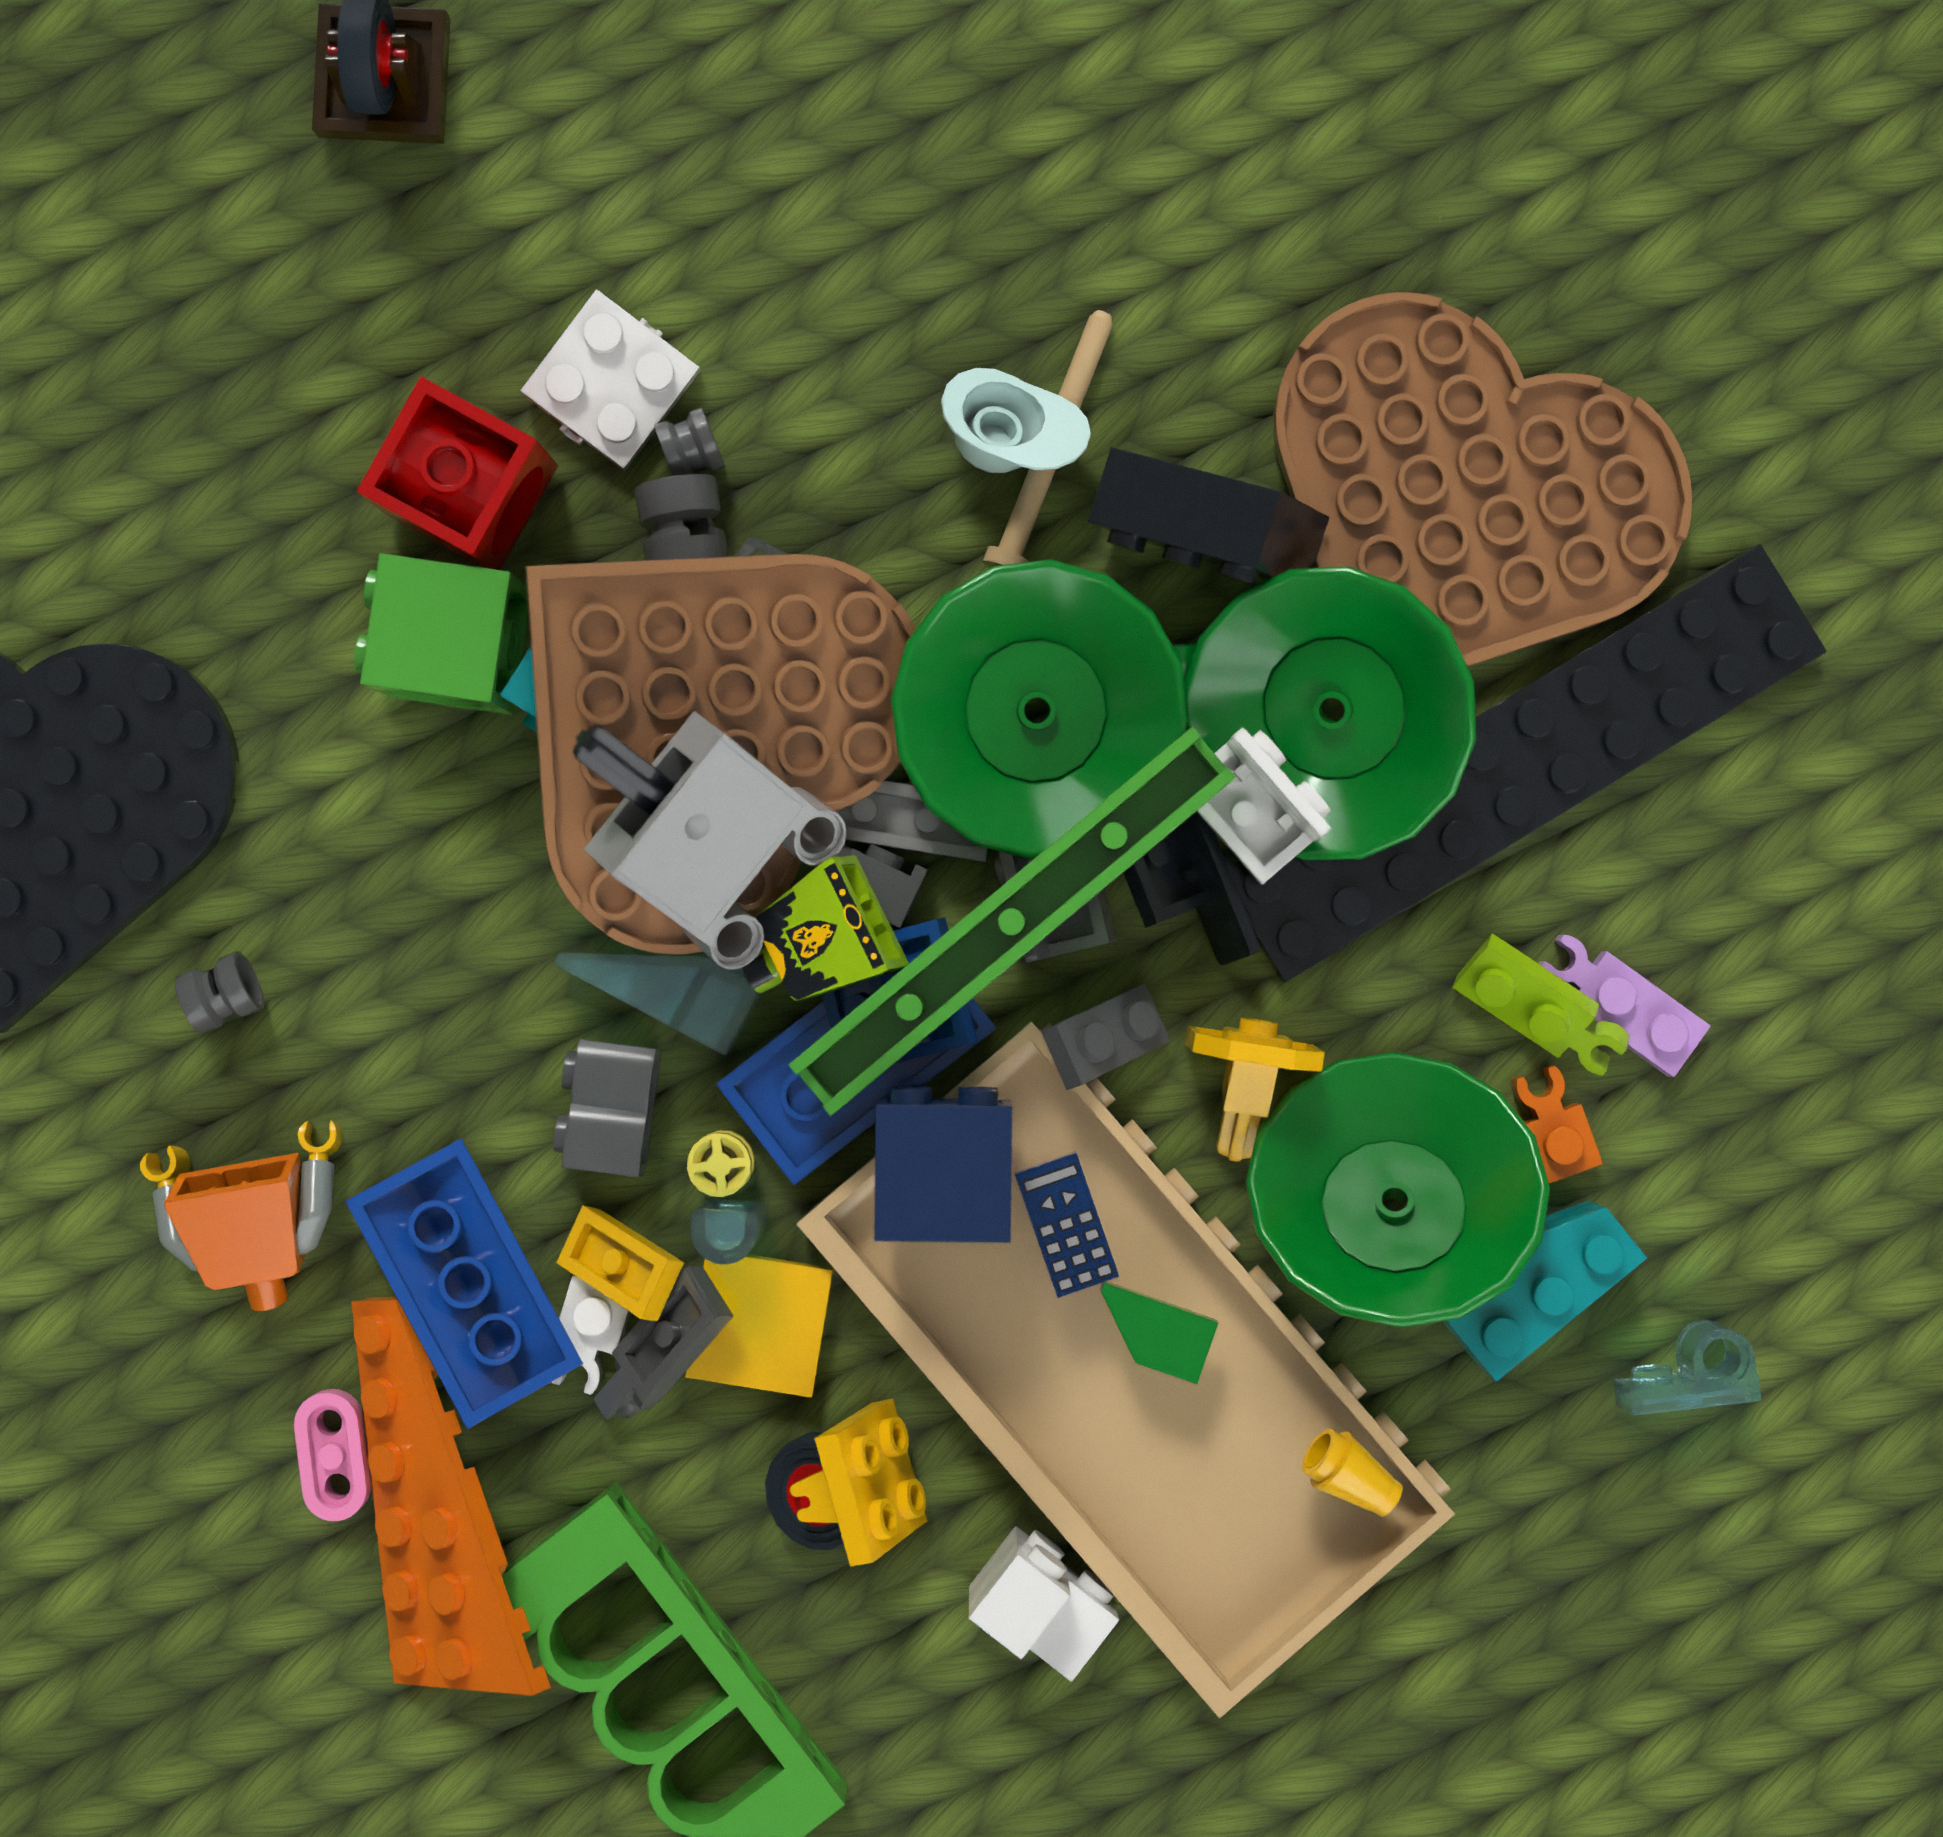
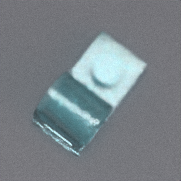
(1660, 1390)

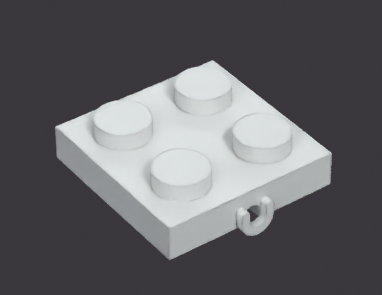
(610, 380)

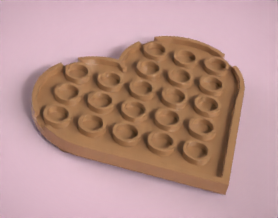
(1473, 487)
(765, 647)

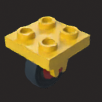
(848, 1486)

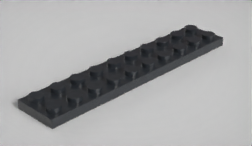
(1551, 752)

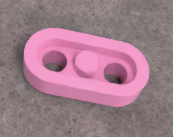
(332, 1452)

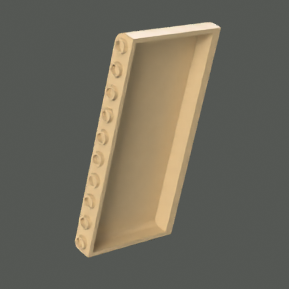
(1159, 1483)

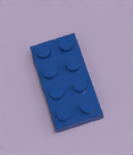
(792, 1118)

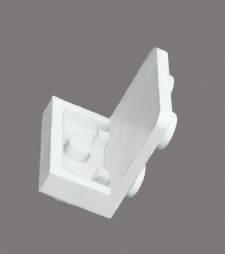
(1262, 811)

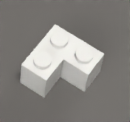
(1041, 1604)

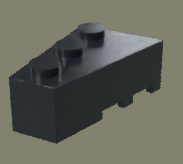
(1205, 517)

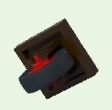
(381, 72)

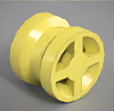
(711, 1174)

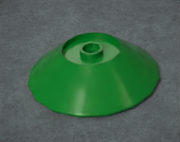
(1018, 637)
(1379, 653)
(1409, 1135)

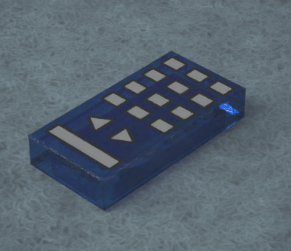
(1066, 1224)

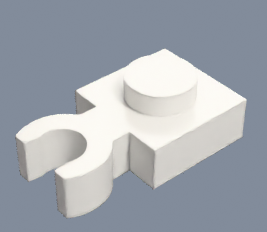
(593, 1326)

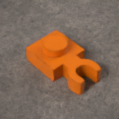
(1560, 1131)

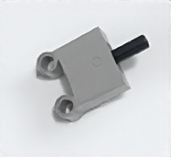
(702, 830)

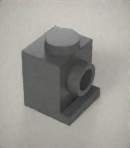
(893, 888)

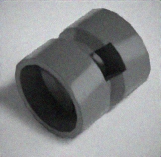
(681, 517)

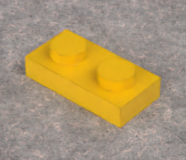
(620, 1263)

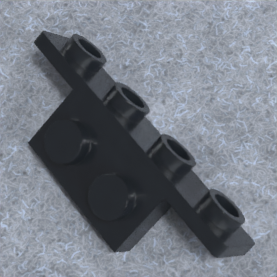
(1192, 873)

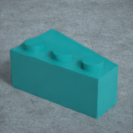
(1576, 1263)

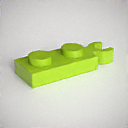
(1538, 1004)

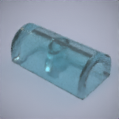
(728, 1228)

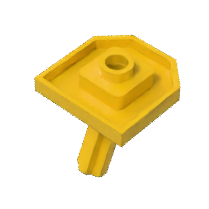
(1250, 1075)

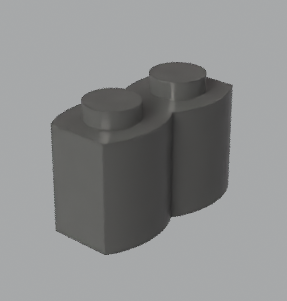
(608, 1107)

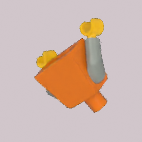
(245, 1218)

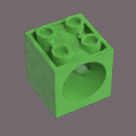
(442, 633)

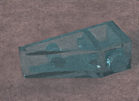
(677, 990)

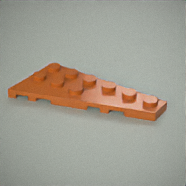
(433, 1525)

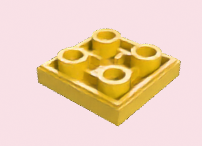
(774, 1325)

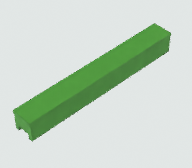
(1012, 921)

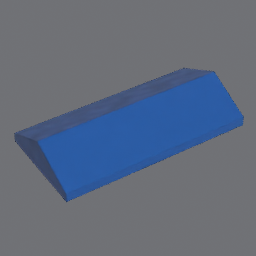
(464, 1283)

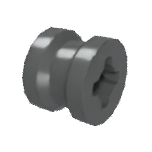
(689, 444)

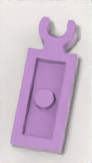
(1657, 1024)

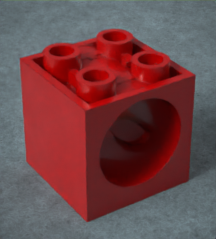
(458, 475)

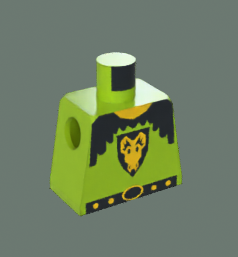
(825, 934)

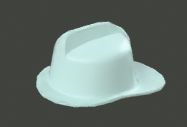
(1011, 423)

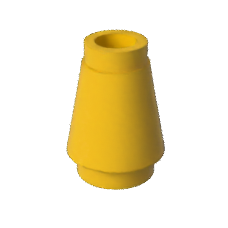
(1349, 1472)

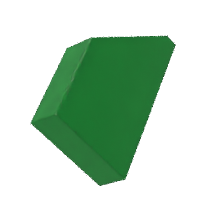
(1161, 1332)

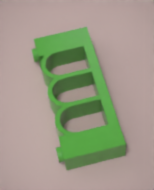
(780, 1800)

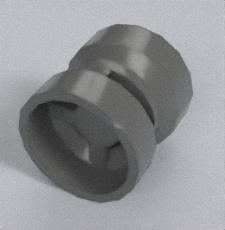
(219, 992)

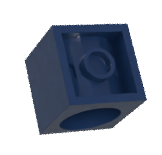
(943, 1166)

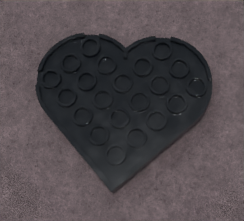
(106, 802)

